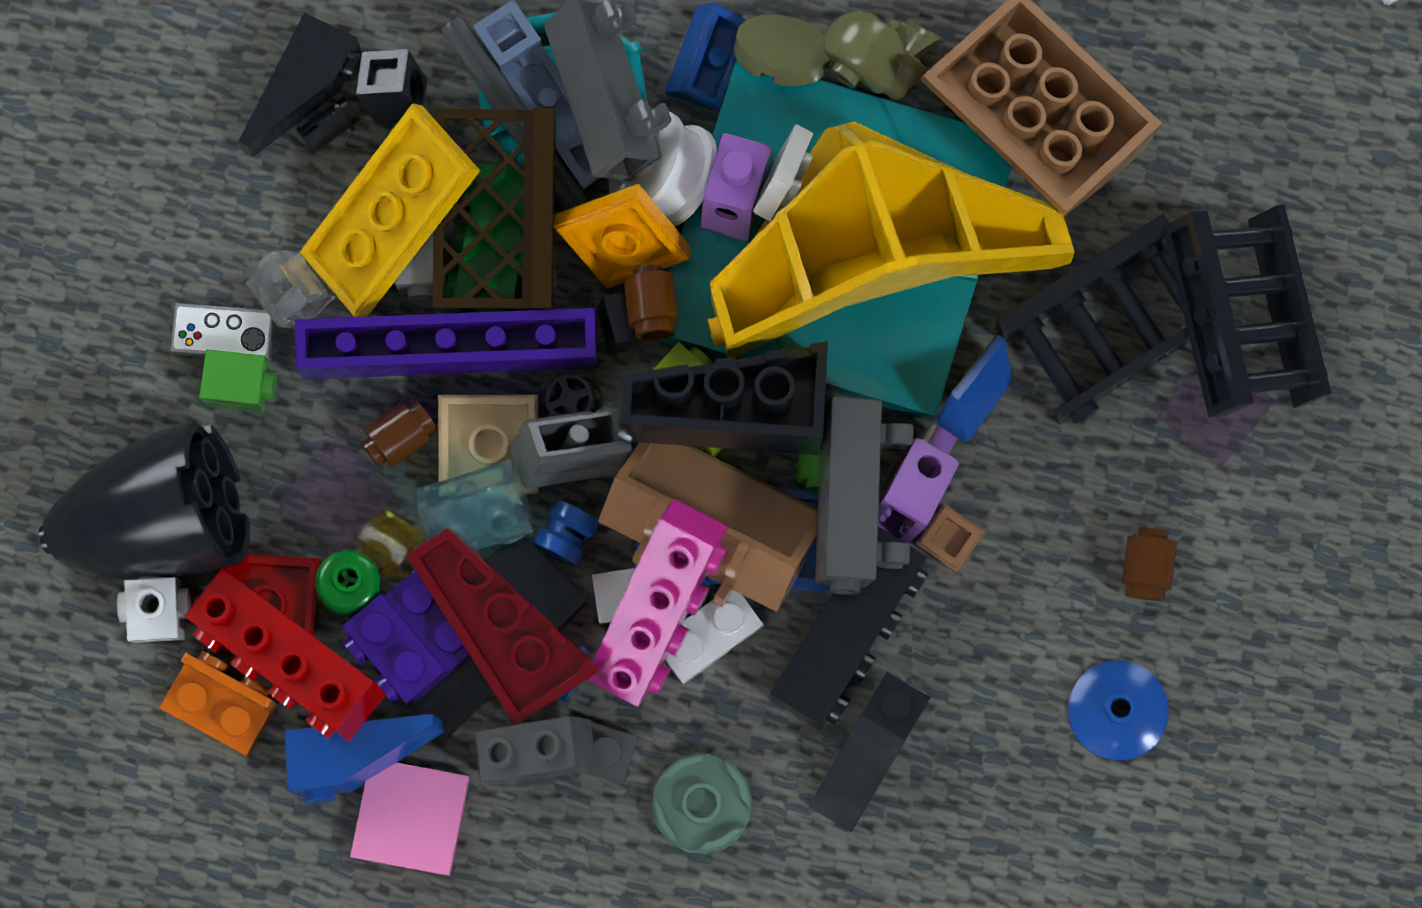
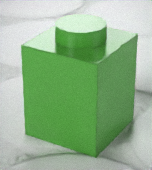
(237, 381)

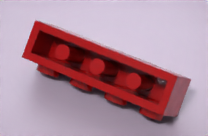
(285, 656)

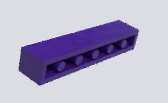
(446, 343)

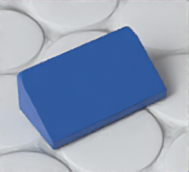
(706, 57)
(977, 391)

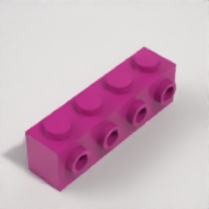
(657, 602)

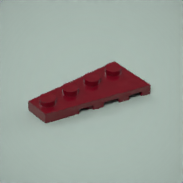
(504, 633)

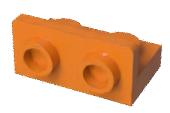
(219, 704)

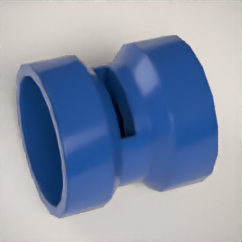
(561, 543)

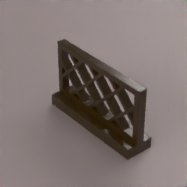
(537, 219)

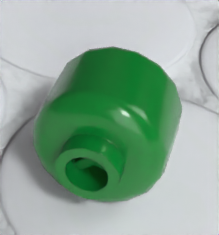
(355, 569)

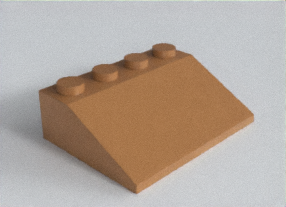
(1043, 104)

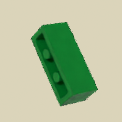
(505, 234)

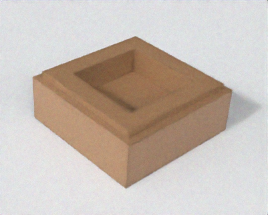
(950, 538)

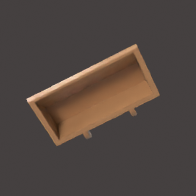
(766, 530)

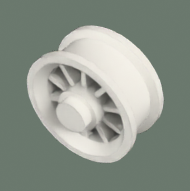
(680, 174)

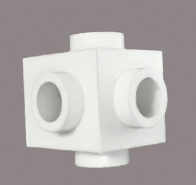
(166, 621)

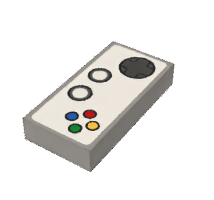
(221, 330)

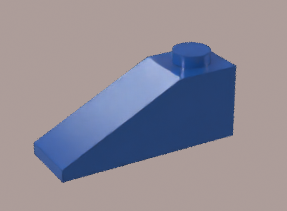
(334, 766)

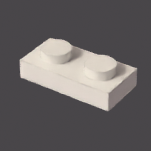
(785, 174)
(712, 635)

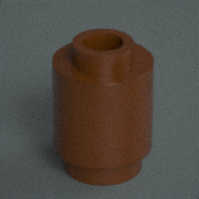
(651, 303)
(398, 433)
(1149, 564)

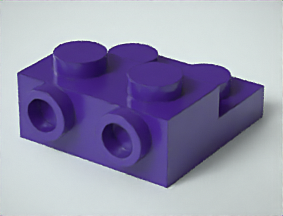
(405, 640)

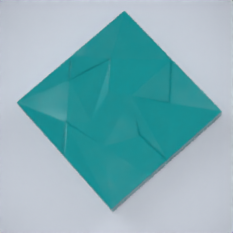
(878, 348)

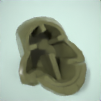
(877, 54)

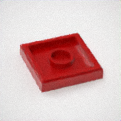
(284, 584)

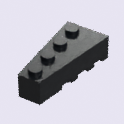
(731, 404)

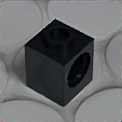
(390, 84)

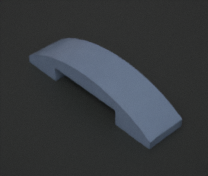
(535, 80)

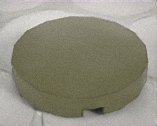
(782, 49)

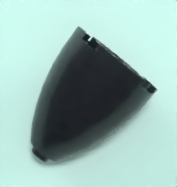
(153, 509)

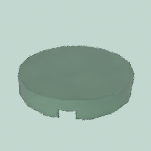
(706, 823)

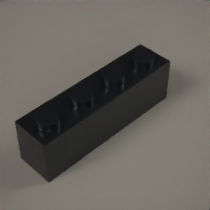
(842, 639)

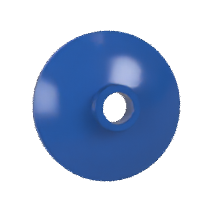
(1096, 724)

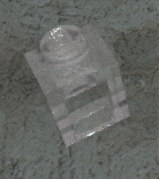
(288, 288)

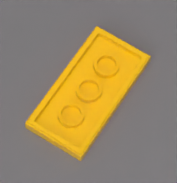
(389, 211)

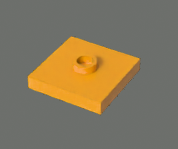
(621, 234)

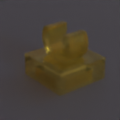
(391, 538)

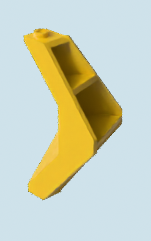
(870, 226)

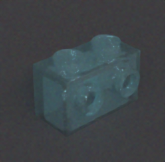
(479, 505)

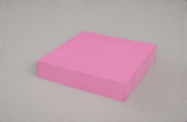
(411, 818)

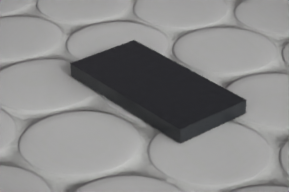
(545, 587)

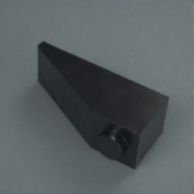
(305, 78)
(869, 751)

